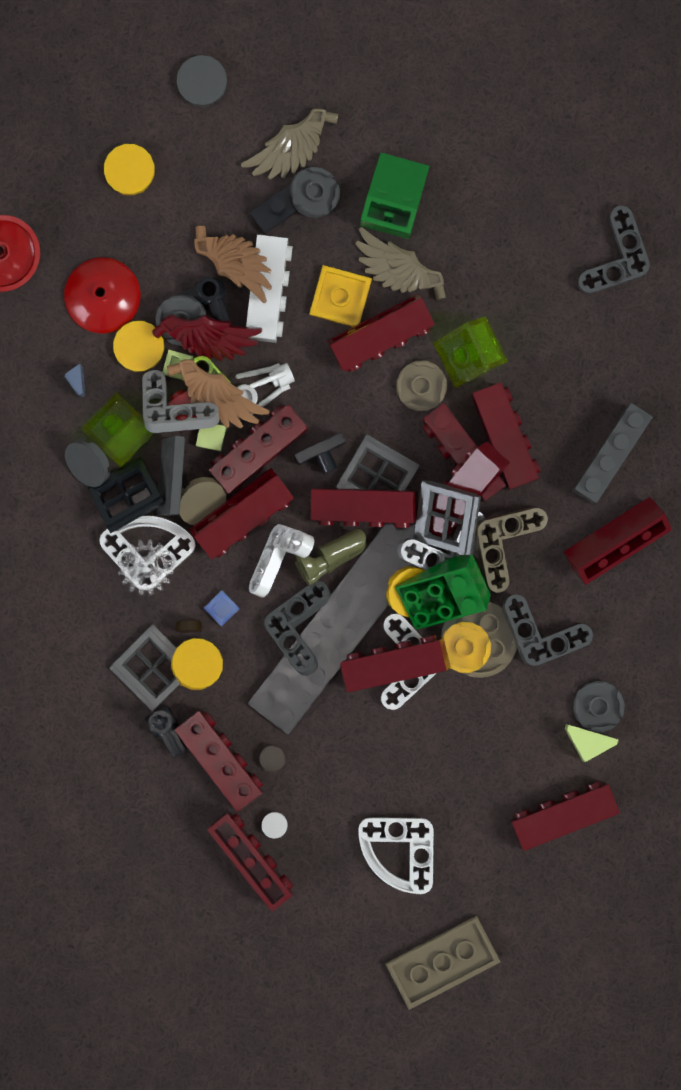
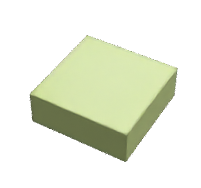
(173, 358)
(211, 438)

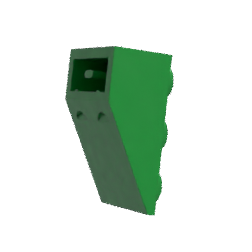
(394, 195)
(445, 592)

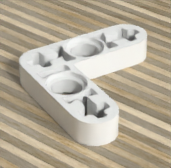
(281, 540)
(394, 634)

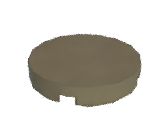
(426, 392)
(200, 499)

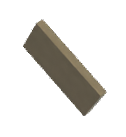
(442, 962)

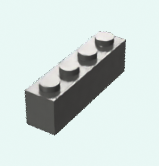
(612, 453)

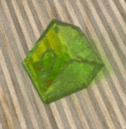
(470, 351)
(117, 429)

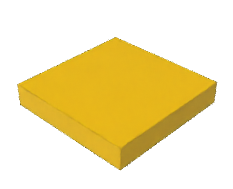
(340, 296)

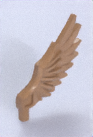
(235, 260)
(219, 391)

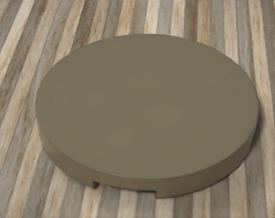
(502, 641)

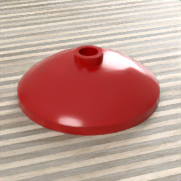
(19, 252)
(107, 312)

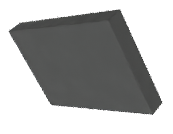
(171, 475)

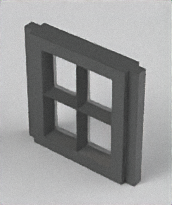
(385, 453)
(469, 521)
(133, 681)

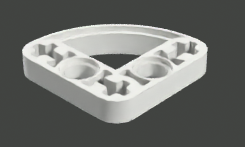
(149, 521)
(415, 843)

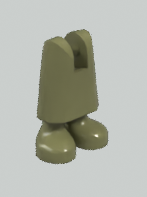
(331, 556)

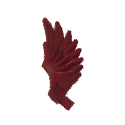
(208, 336)

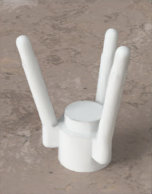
(280, 376)

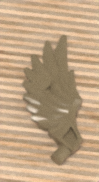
(291, 145)
(398, 267)

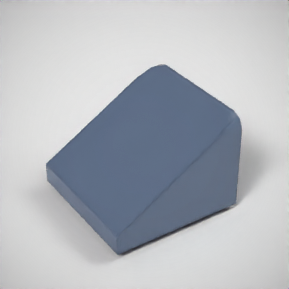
(76, 380)

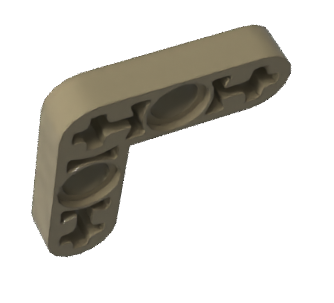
(498, 534)

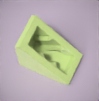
(589, 743)

